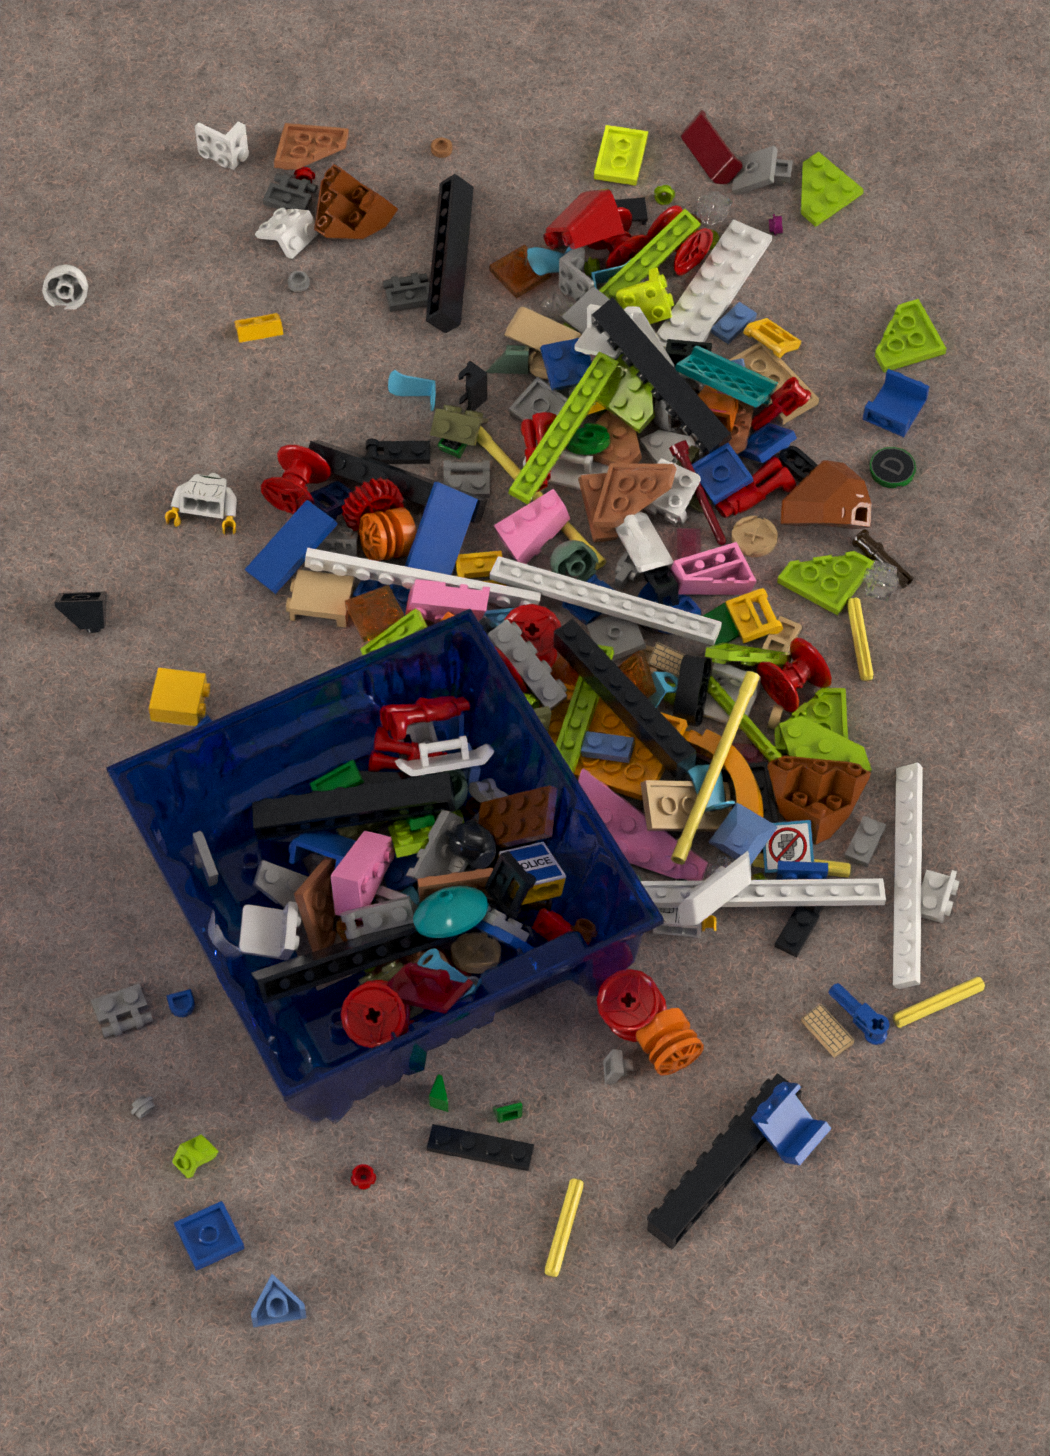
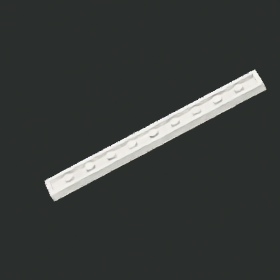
(405, 576)
(606, 600)
(907, 877)
(780, 892)

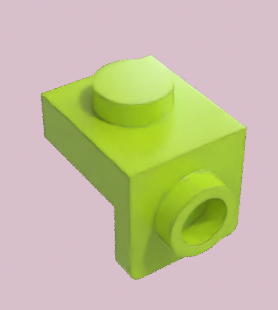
(194, 1154)

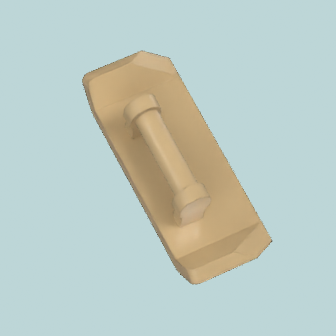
(537, 330)

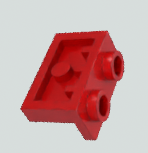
(550, 924)

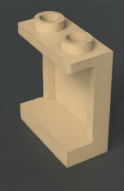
(320, 596)

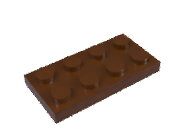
(520, 816)

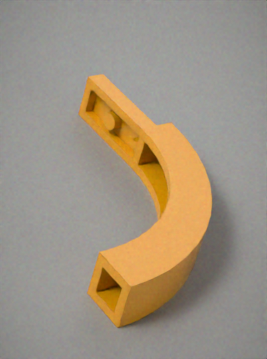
(744, 781)

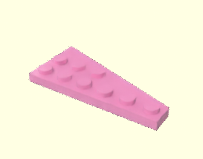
(629, 830)

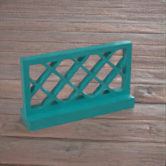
(727, 377)

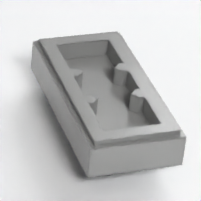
(204, 859)

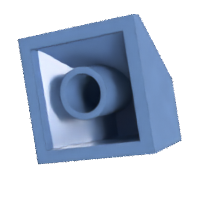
(742, 833)

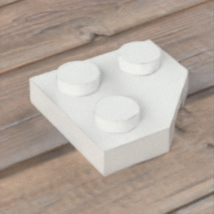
(658, 445)

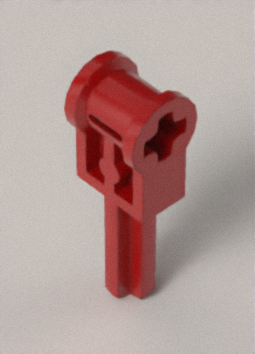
(784, 401)

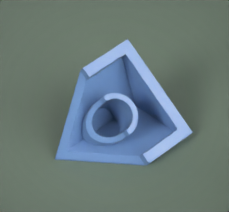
(277, 1305)

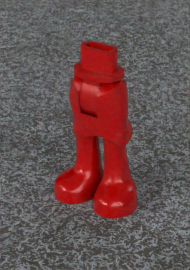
(534, 430)
(751, 495)
(399, 716)
(383, 742)

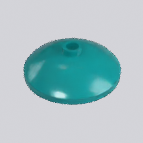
(450, 911)

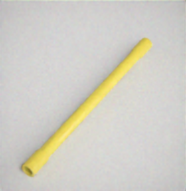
(511, 468)
(685, 841)

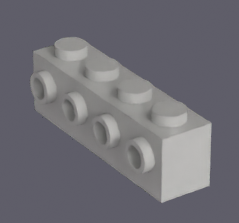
(532, 671)

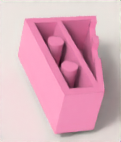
(532, 526)
(714, 572)
(437, 599)
(361, 872)

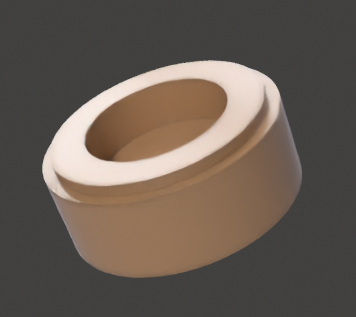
(441, 147)

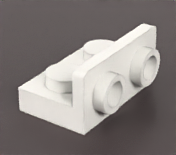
(936, 894)

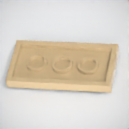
(764, 362)
(670, 804)

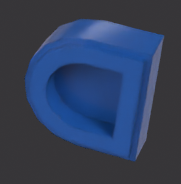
(181, 1003)

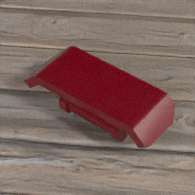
(710, 150)
(428, 987)

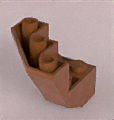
(349, 207)
(828, 497)
(817, 791)

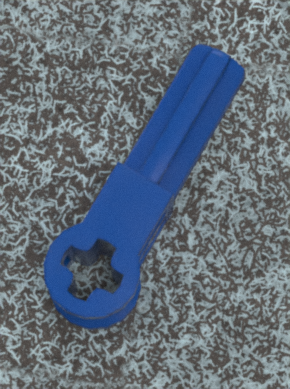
(863, 1015)

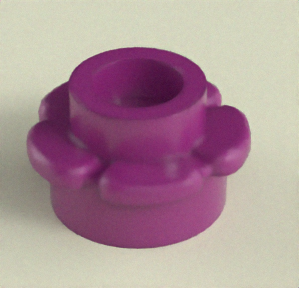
(775, 225)

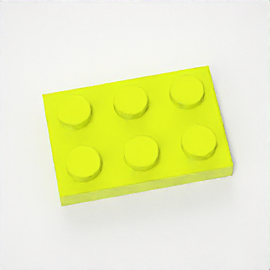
(620, 155)

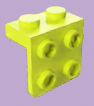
(649, 296)

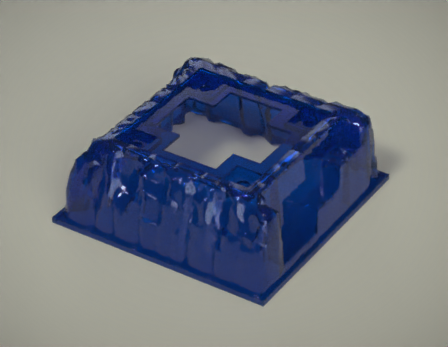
(305, 732)

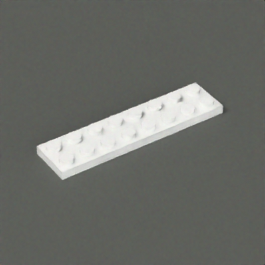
(715, 284)

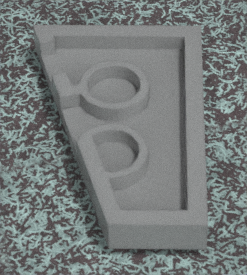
(437, 855)
(278, 882)

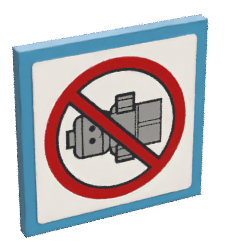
(789, 843)

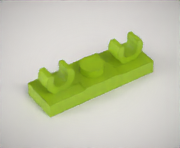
(405, 626)

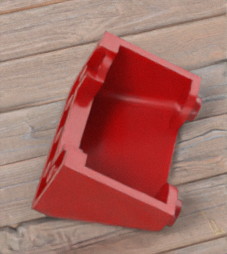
(585, 221)

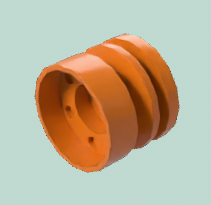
(387, 534)
(670, 1041)

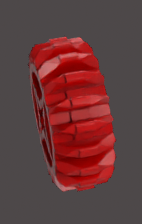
(370, 498)

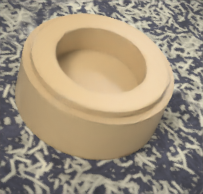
(775, 716)

